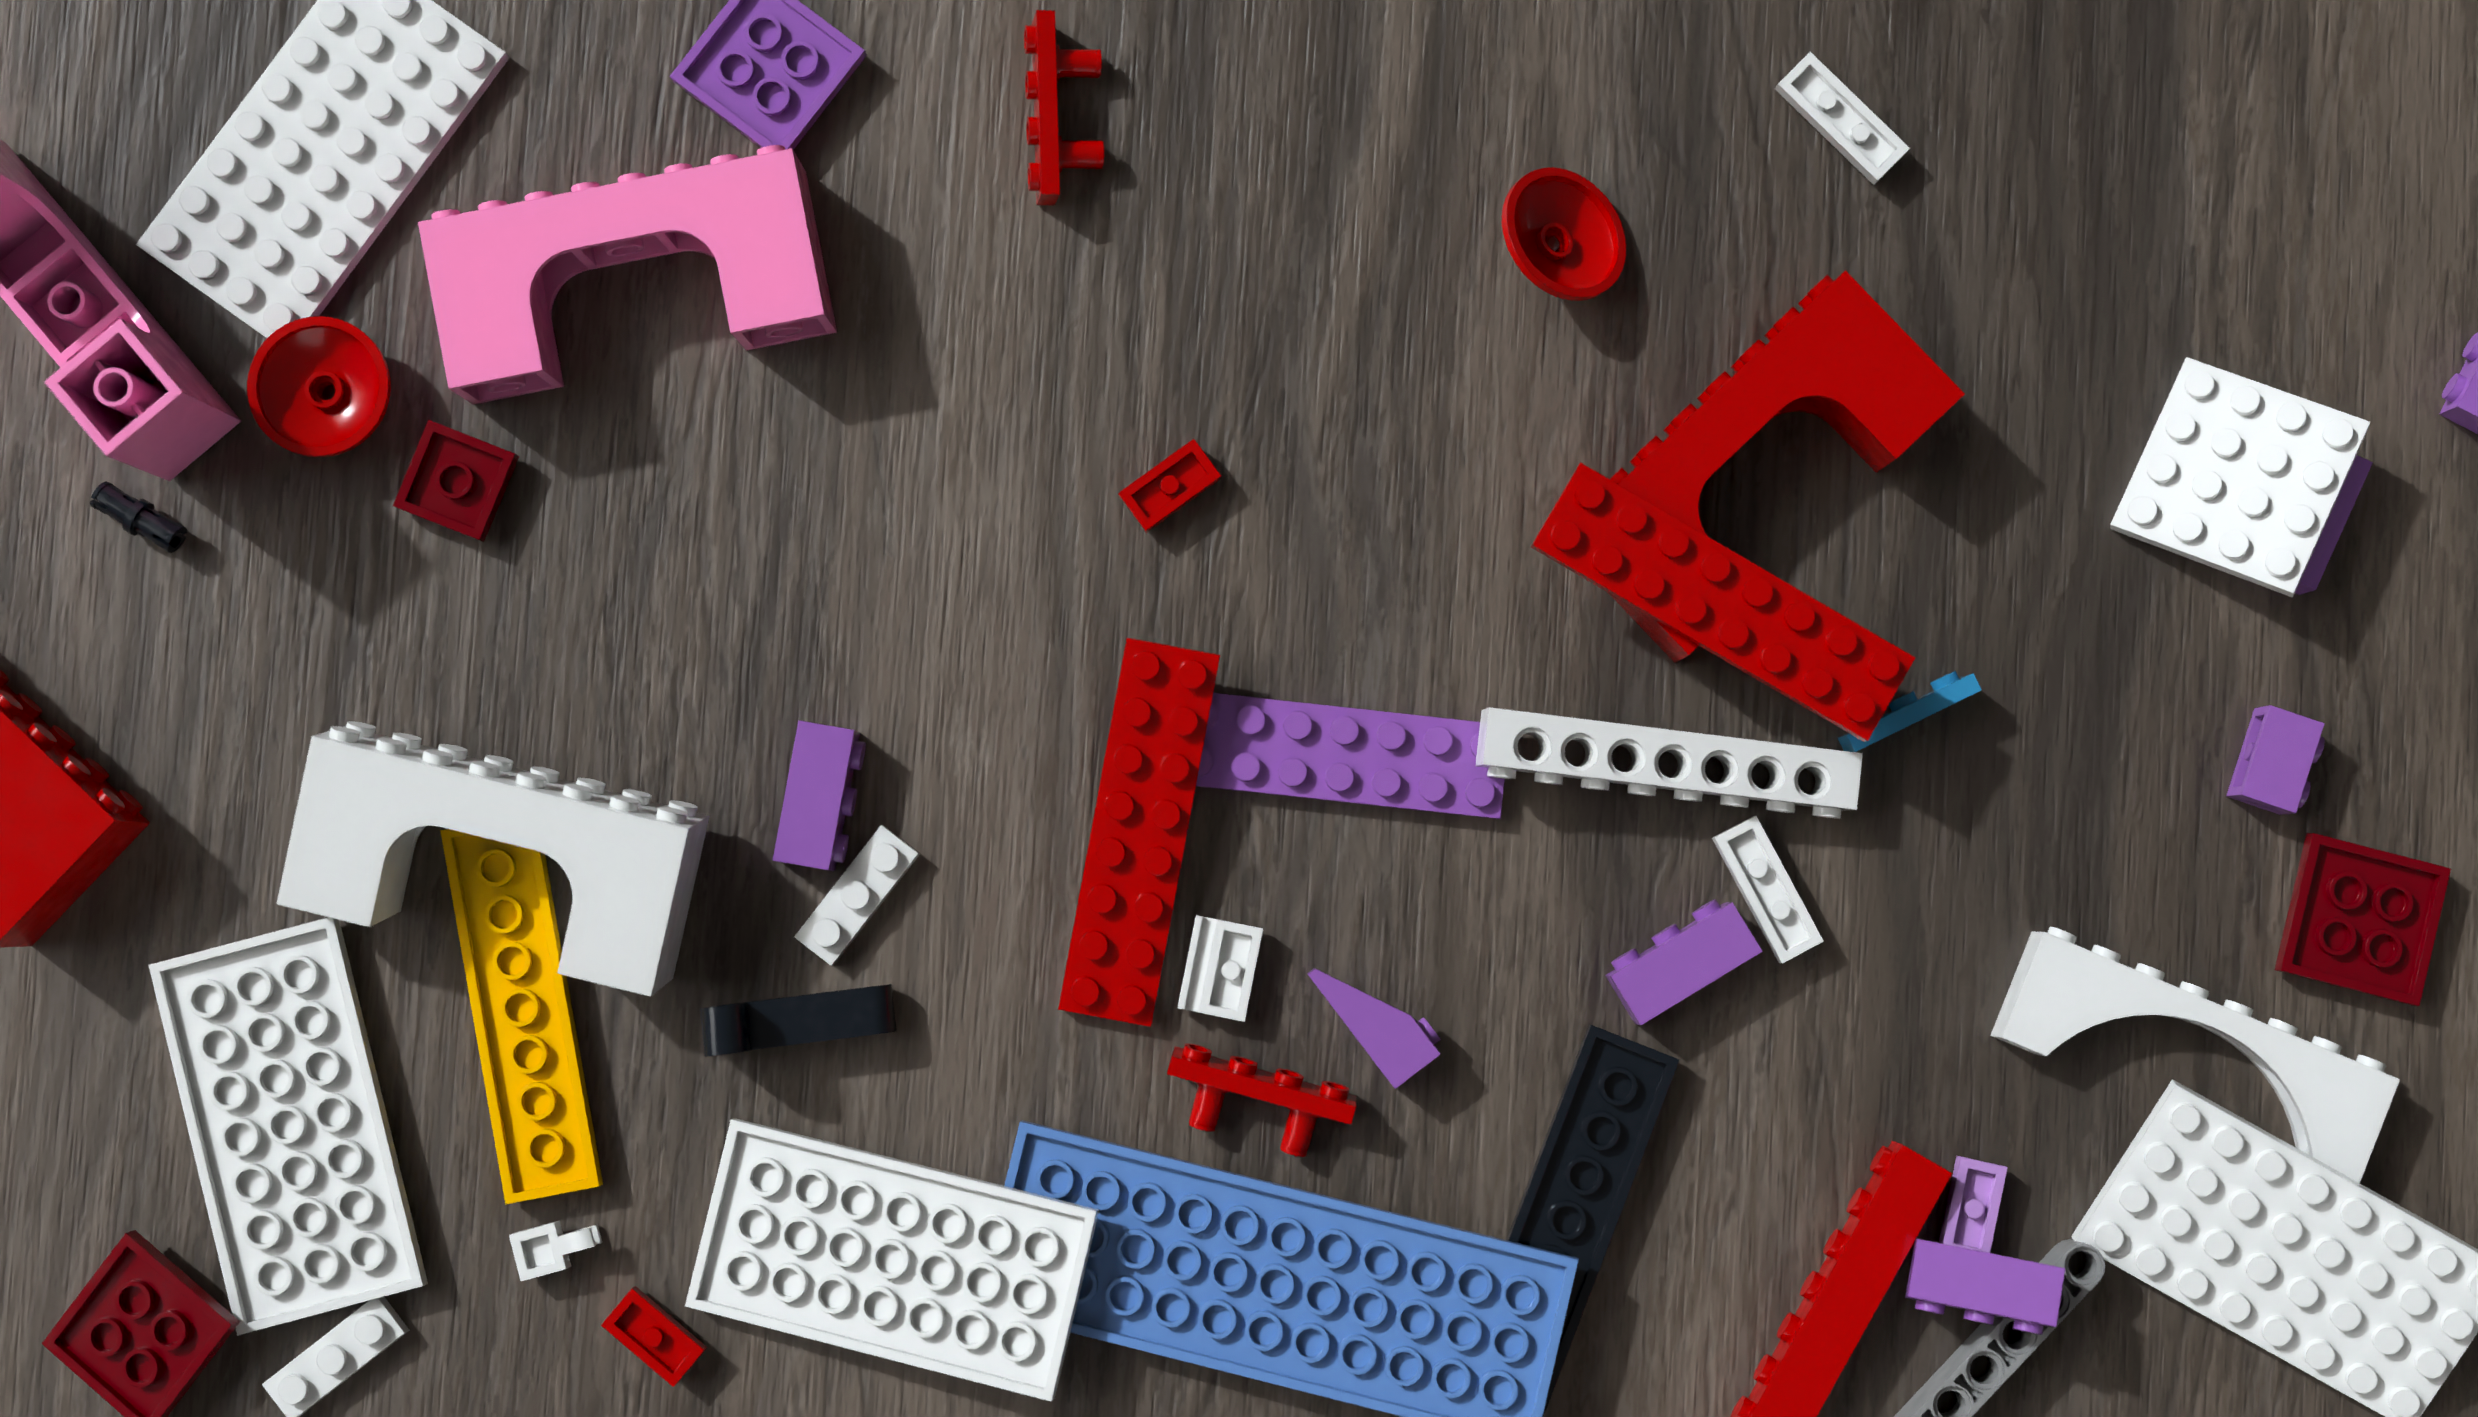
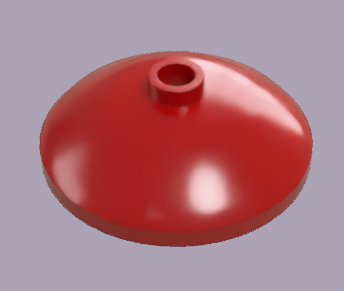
(1563, 234)
(290, 379)

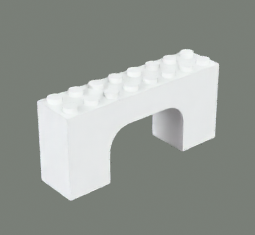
(624, 855)

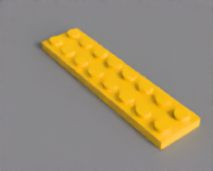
(522, 1017)

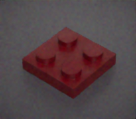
(456, 480)

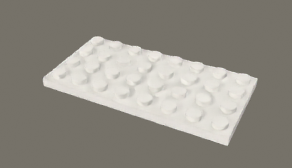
(321, 156)
(288, 1125)
(2288, 1254)
(892, 1259)

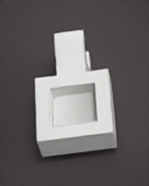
(546, 1248)

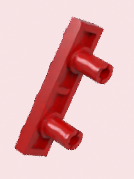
(1042, 129)
(1283, 1088)

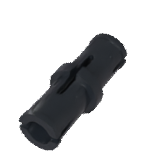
(138, 517)

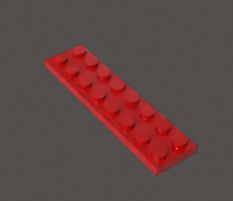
(1723, 602)
(1139, 831)

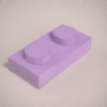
(1973, 1204)

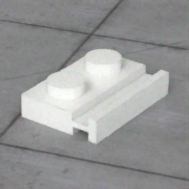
(1220, 968)

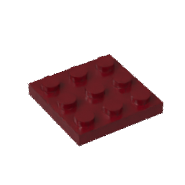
(2362, 919)
(140, 1330)

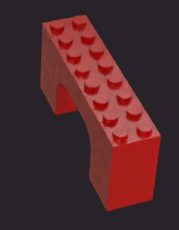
(1829, 360)
(55, 821)

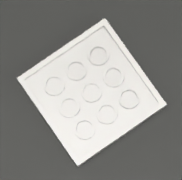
(2240, 476)

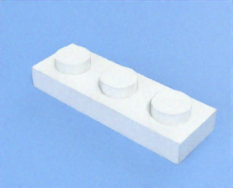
(1842, 118)
(1767, 889)
(857, 895)
(335, 1357)

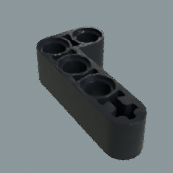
(797, 1020)

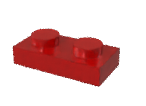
(1169, 485)
(654, 1336)

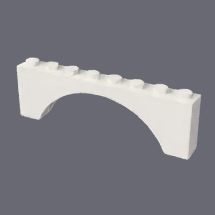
(2328, 1098)

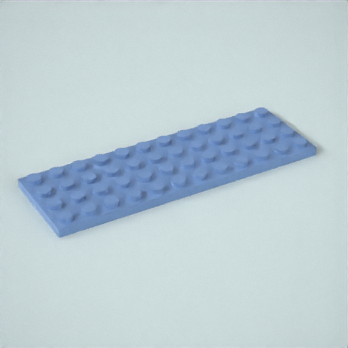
(1303, 1284)

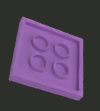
(768, 68)

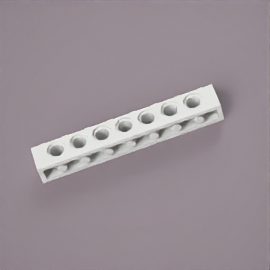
(1835, 771)

